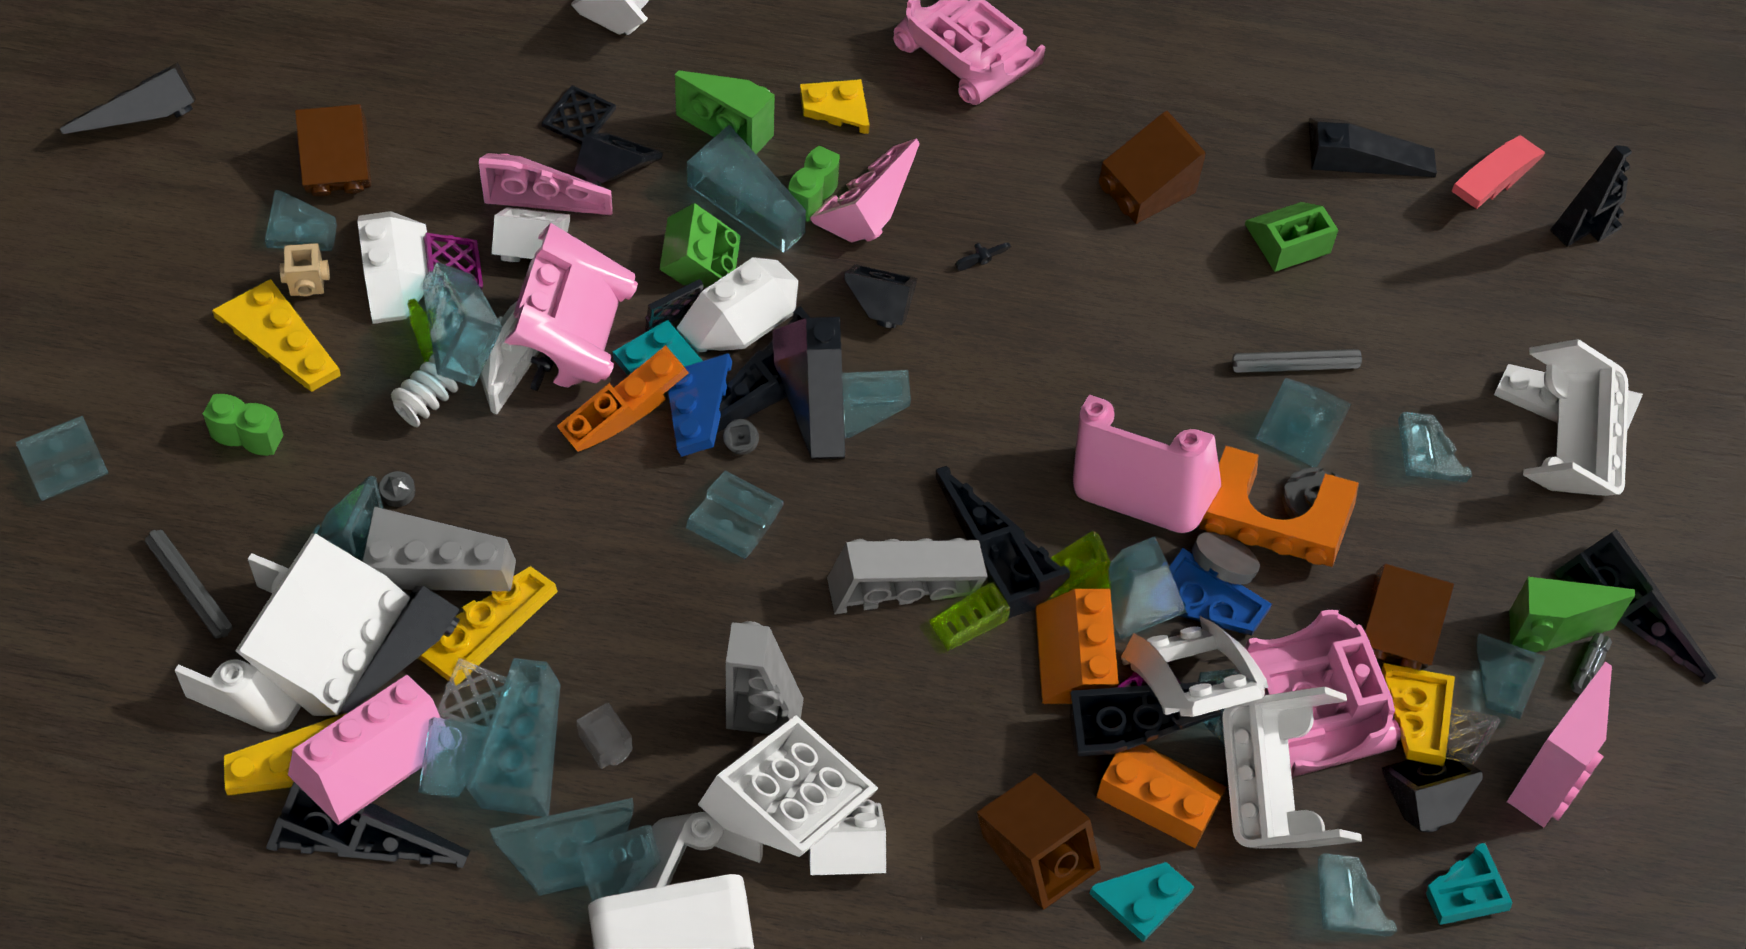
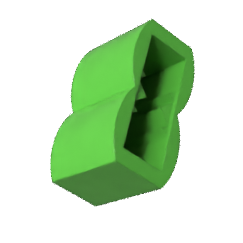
(815, 180)
(243, 424)

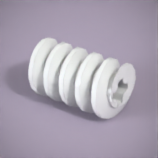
(421, 392)

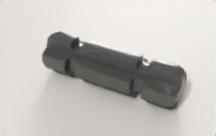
(1591, 662)

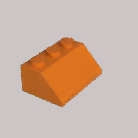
(1076, 644)
(1161, 793)

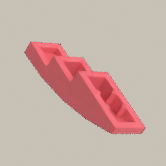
(1497, 171)

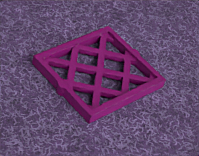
(451, 242)

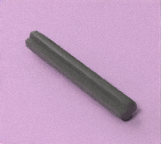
(1296, 360)
(188, 584)

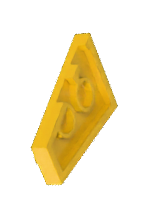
(1421, 710)

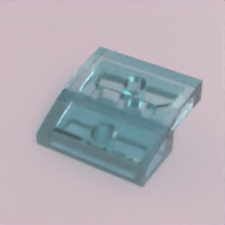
(62, 458)
(735, 514)

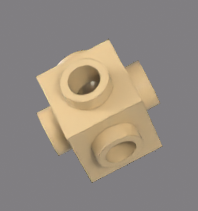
(304, 269)

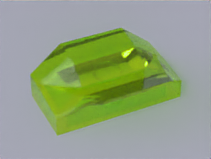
(1087, 564)

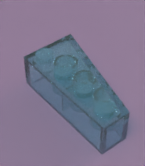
(746, 189)
(459, 323)
(519, 746)

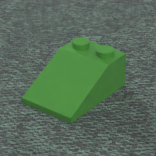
(721, 101)
(1562, 612)

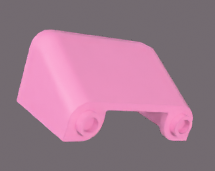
(1143, 476)

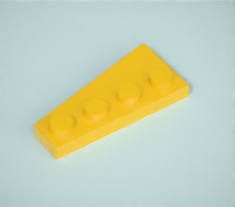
(279, 333)
(489, 623)
(267, 763)

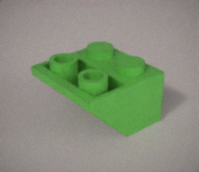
(1293, 234)
(698, 247)

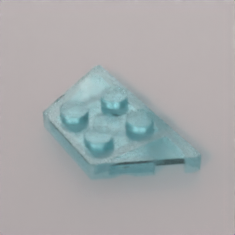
(547, 847)

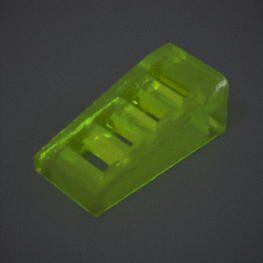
(421, 329)
(989, 620)

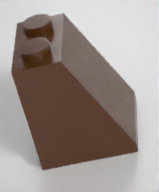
(333, 149)
(1153, 169)
(1406, 615)
(1041, 839)

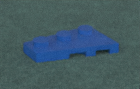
(697, 403)
(1215, 600)

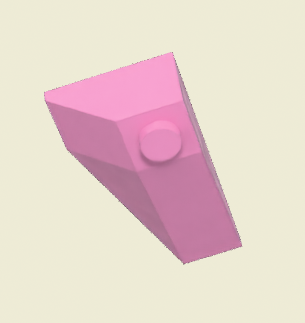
(526, 183)
(870, 198)

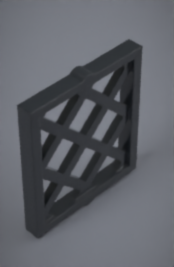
(591, 99)
(666, 303)

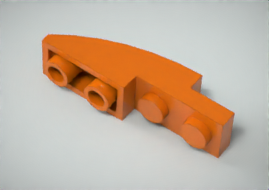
(621, 406)

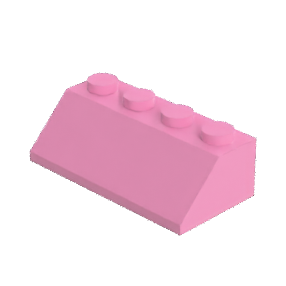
(365, 750)

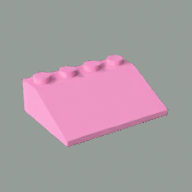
(1567, 755)

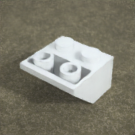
(853, 845)

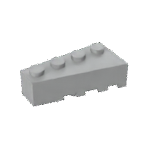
(437, 554)
(904, 571)
(758, 681)

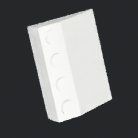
(322, 626)
(787, 790)

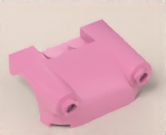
(971, 42)
(570, 306)
(1340, 657)

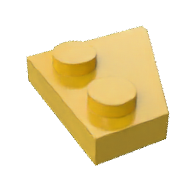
(836, 103)

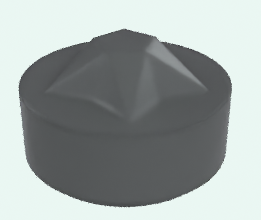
(741, 436)
(397, 489)

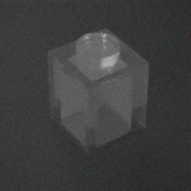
(605, 736)

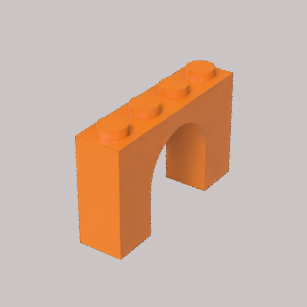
(1311, 536)

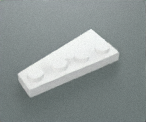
(1527, 389)

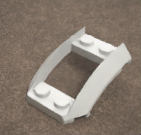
(1151, 657)

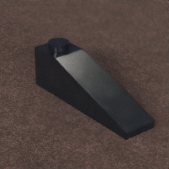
(151, 99)
(1354, 148)
(416, 630)
(1124, 718)

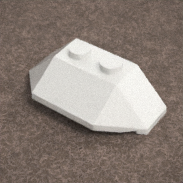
(392, 263)
(740, 307)
(505, 364)

